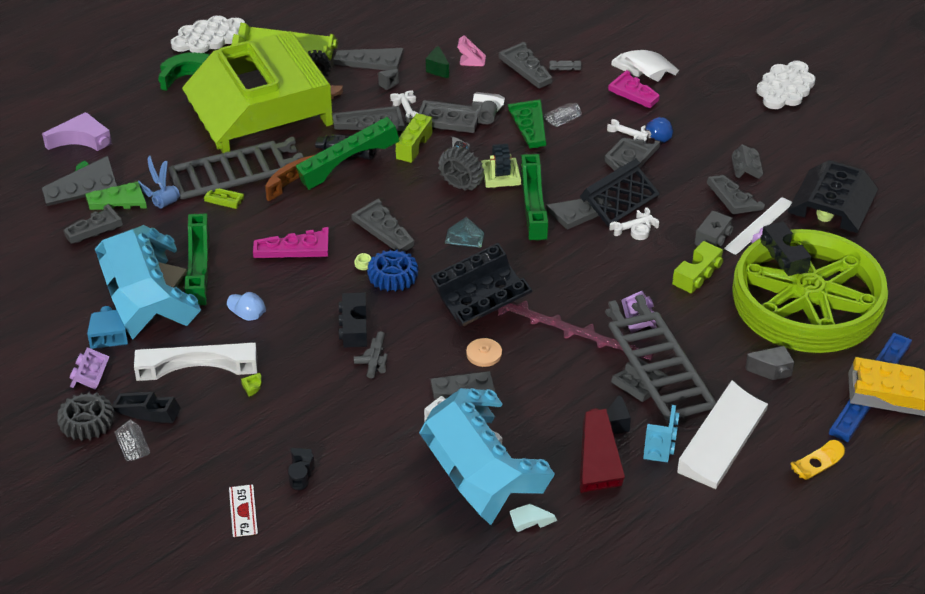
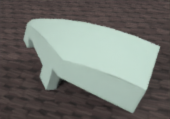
(530, 515)

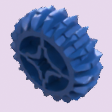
(392, 270)

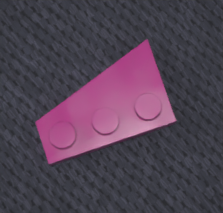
(633, 90)

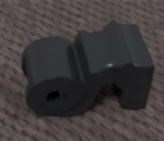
(300, 468)

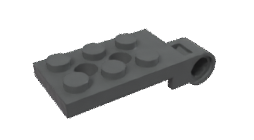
(459, 116)

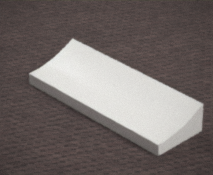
(721, 436)

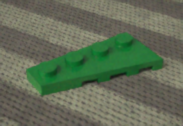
(530, 122)

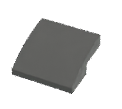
(631, 382)

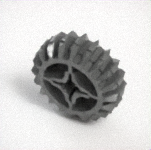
(461, 168)
(85, 416)

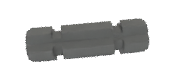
(565, 65)

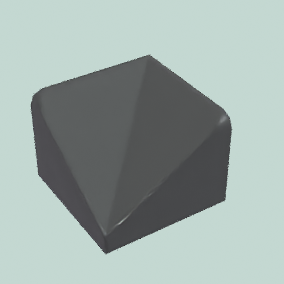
(388, 78)

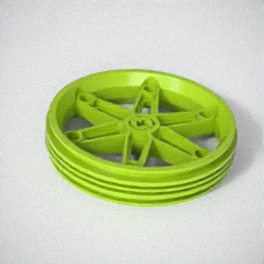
(812, 290)

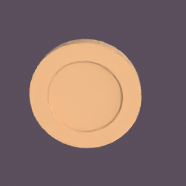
(484, 352)

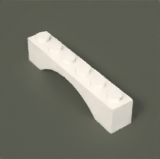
(155, 363)

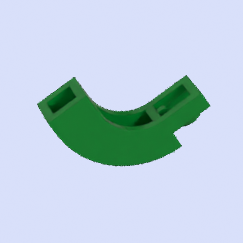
(180, 66)

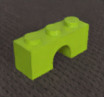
(417, 131)
(705, 261)

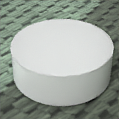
(640, 231)

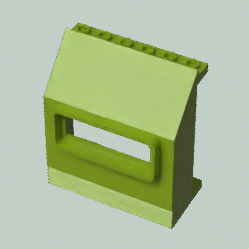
(230, 110)

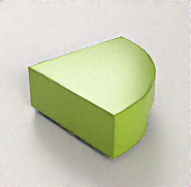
(252, 384)

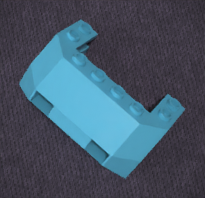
(136, 281)
(474, 455)

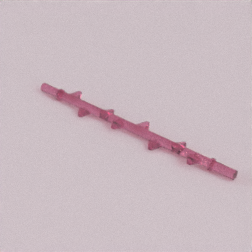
(569, 329)

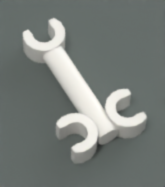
(405, 99)
(615, 126)
(644, 218)

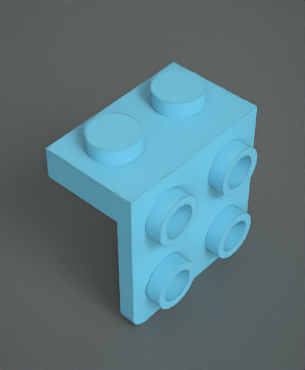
(659, 438)

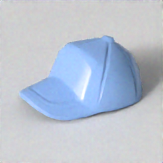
(246, 306)

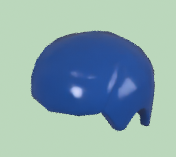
(660, 129)

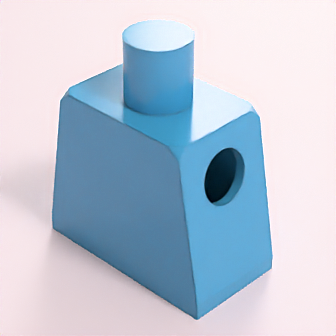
(106, 329)

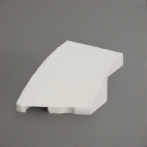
(650, 63)

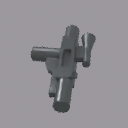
(372, 356)

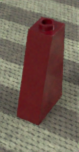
(599, 455)

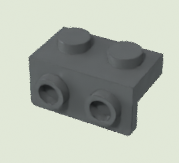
(748, 161)

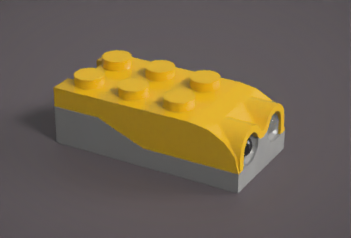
(887, 386)

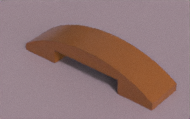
(282, 178)

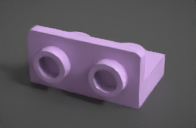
(630, 312)
(90, 368)

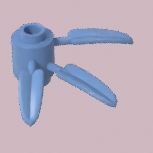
(165, 195)

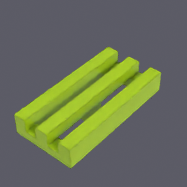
(224, 199)

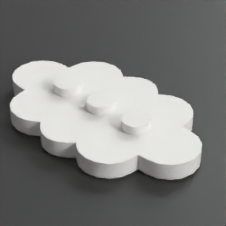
(206, 34)
(785, 84)

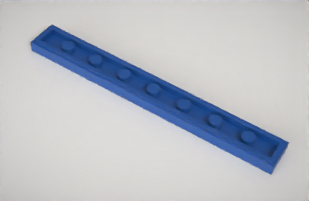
(852, 413)

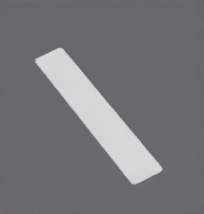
(765, 219)

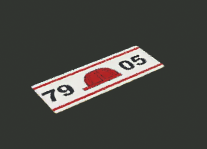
(243, 510)

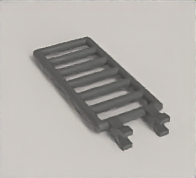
(277, 149)
(651, 385)

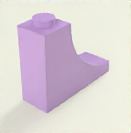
(79, 131)

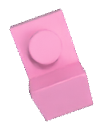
(471, 54)

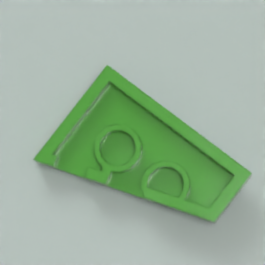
(123, 195)

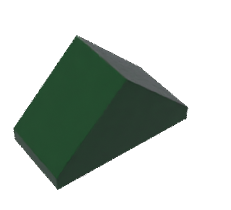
(437, 63)

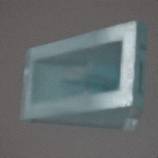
(465, 234)

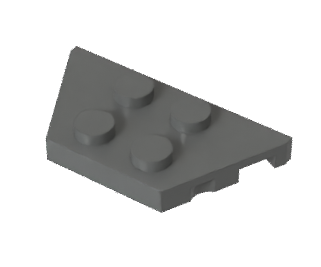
(628, 150)

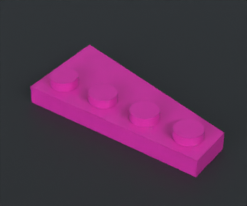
(304, 245)

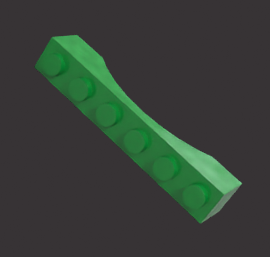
(318, 167)
(532, 189)
(197, 257)

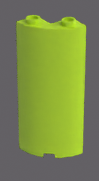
(308, 41)

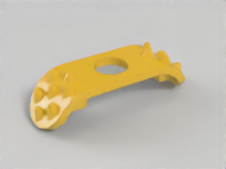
(827, 455)

